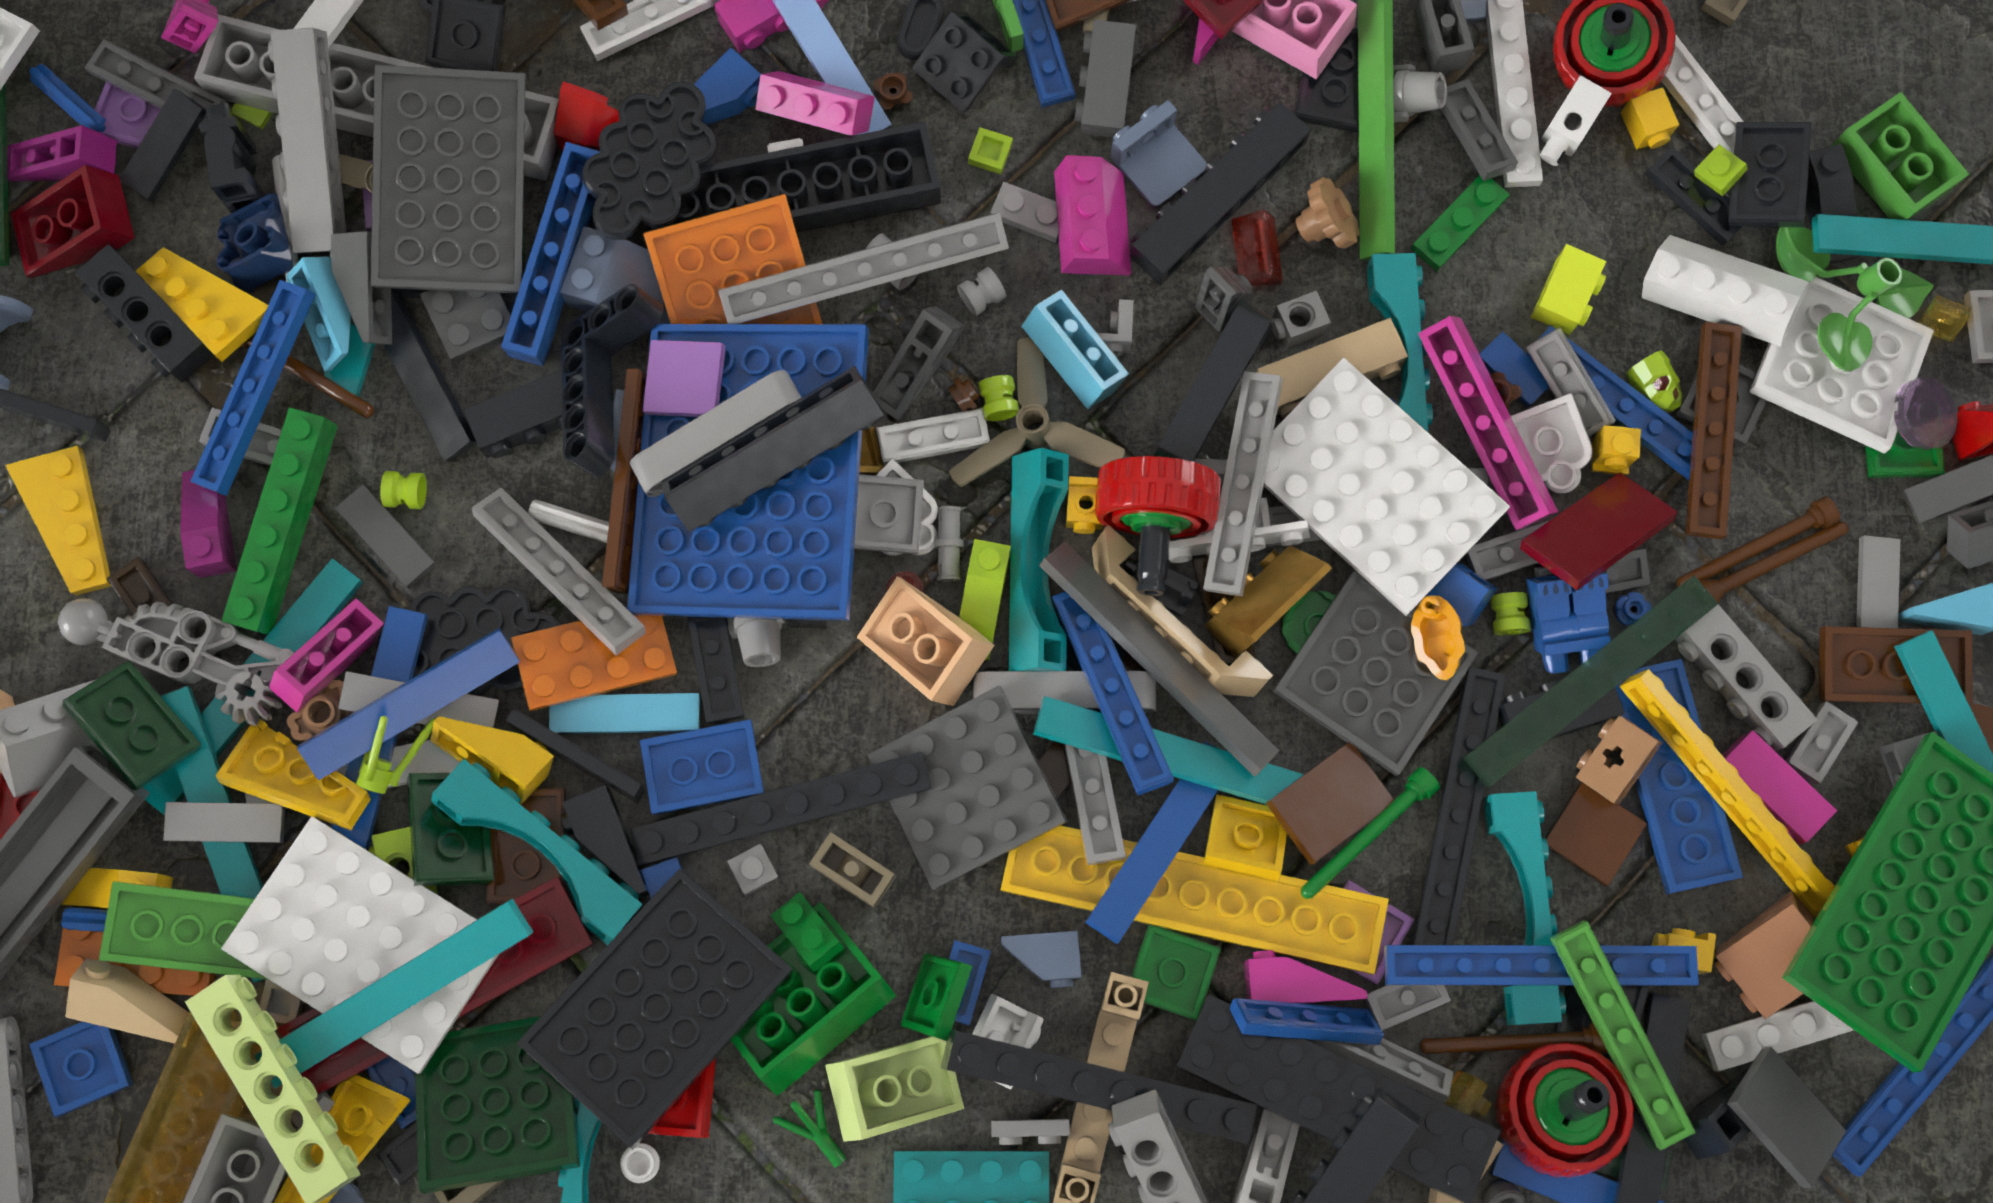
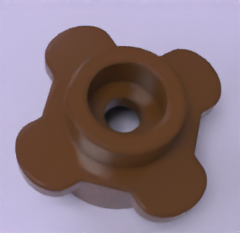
(892, 81)
(1509, 390)

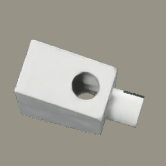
(1573, 120)

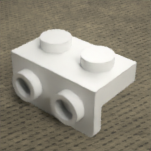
(1008, 1024)

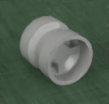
(981, 291)

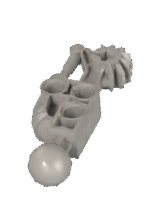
(173, 633)

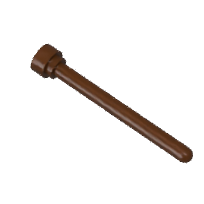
(324, 384)
(1821, 514)
(1719, 588)
(1587, 1036)

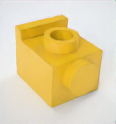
(1615, 449)
(1082, 520)
(1681, 937)

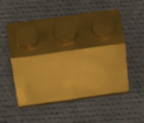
(1265, 598)

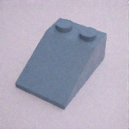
(606, 266)

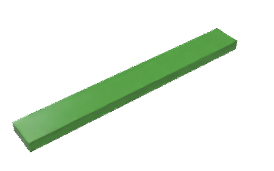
(1376, 128)

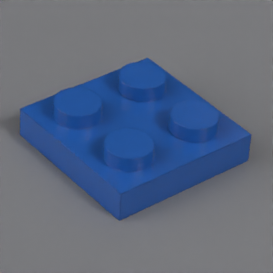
(80, 1066)

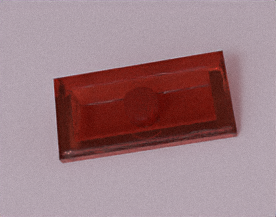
(1257, 248)

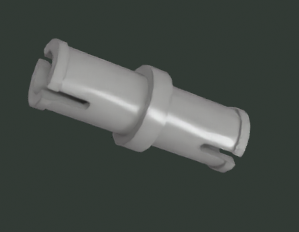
(949, 544)

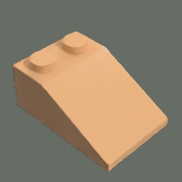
(925, 642)

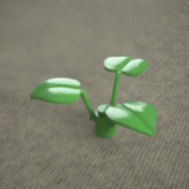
(1840, 337)

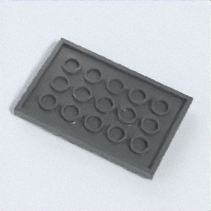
(447, 179)

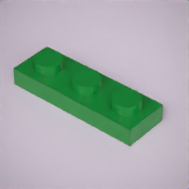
(1459, 222)

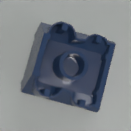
(254, 244)

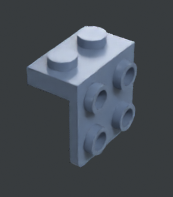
(1156, 155)

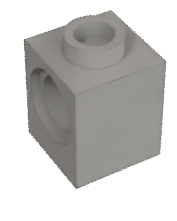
(1310, 309)

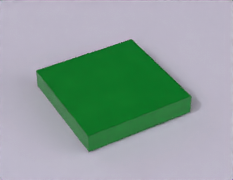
(1904, 461)
(1176, 970)
(936, 996)

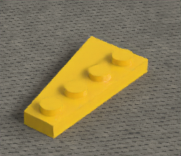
(208, 305)
(64, 511)
(274, 770)
(362, 1117)

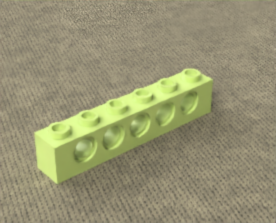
(273, 1114)

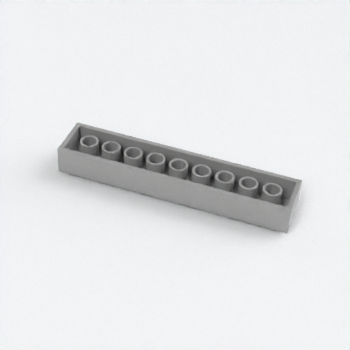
(241, 72)

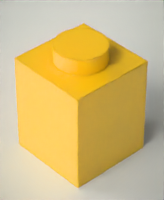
(1650, 119)

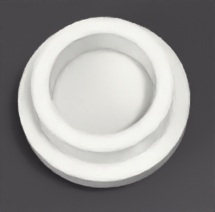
(640, 1163)

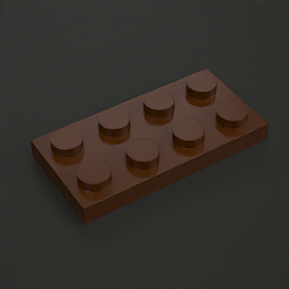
(1865, 667)

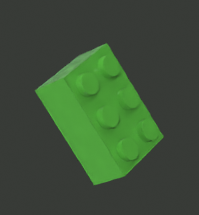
(1900, 159)

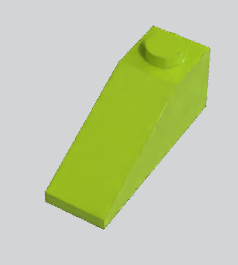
(985, 587)

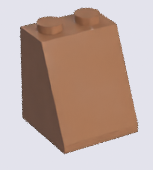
(1762, 953)

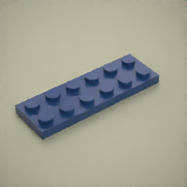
(1680, 814)

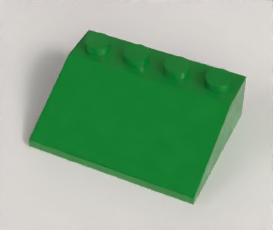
(811, 1010)

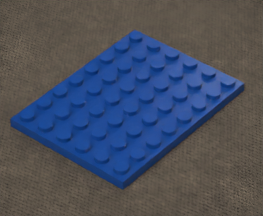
(787, 544)

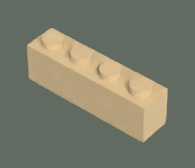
(1370, 350)

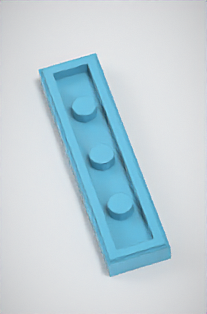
(627, 714)

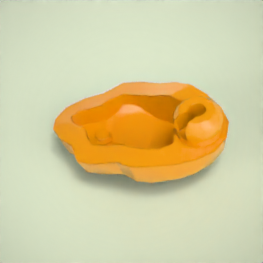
(1438, 636)

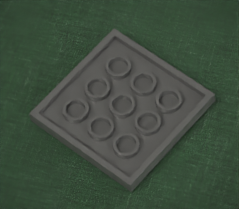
(1365, 677)
(983, 791)

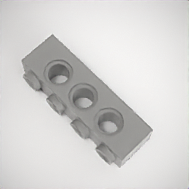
(1764, 684)
(1147, 1119)

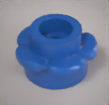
(1623, 606)

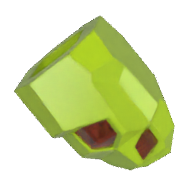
(1657, 381)

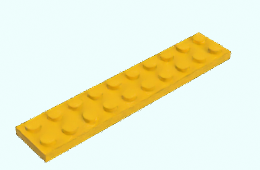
(1211, 902)

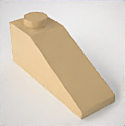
(122, 1001)

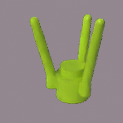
(376, 772)

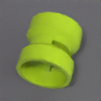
(998, 398)
(399, 489)
(1510, 613)

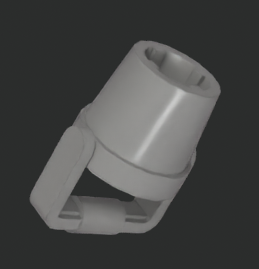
(1416, 91)
(757, 639)

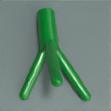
(815, 1133)

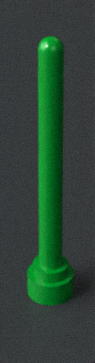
(1420, 786)

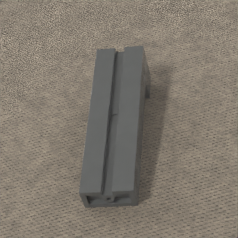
(58, 843)

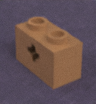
(1616, 780)

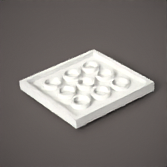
(1847, 402)

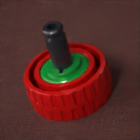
(1615, 45)
(1157, 502)
(1564, 1110)

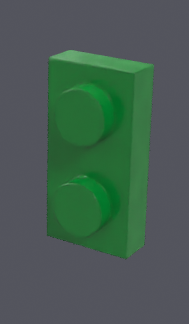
(807, 932)

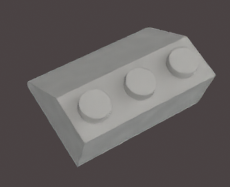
(37, 740)
(237, 1166)

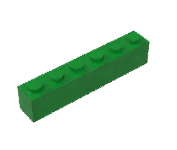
(280, 521)

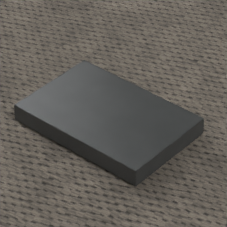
(1786, 1117)

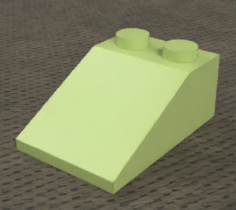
(892, 1088)

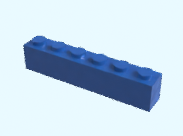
(539, 295)

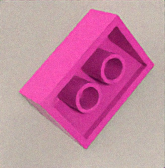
(1092, 217)

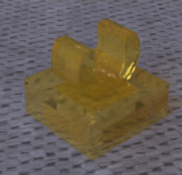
(1945, 318)
(1467, 1094)

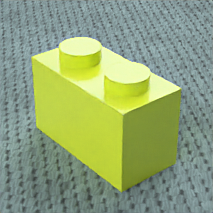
(1569, 289)

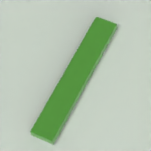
(1622, 1035)

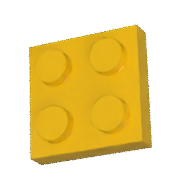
(1245, 838)

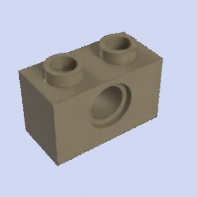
(852, 870)

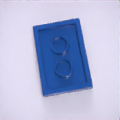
(701, 767)

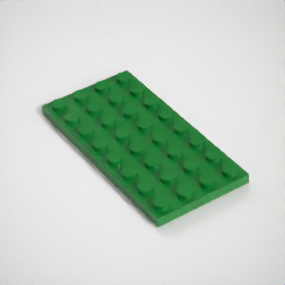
(1909, 909)

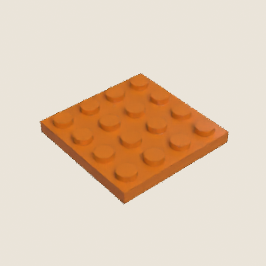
(723, 251)

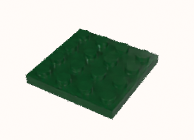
(490, 1111)

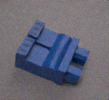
(1567, 619)

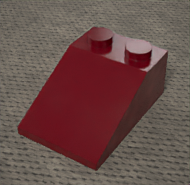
(72, 221)

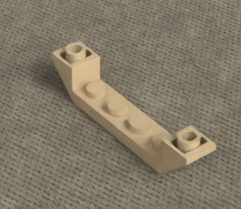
(1242, 678)
(1089, 1125)

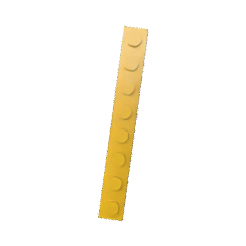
(1729, 789)

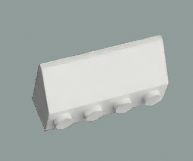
(1723, 289)

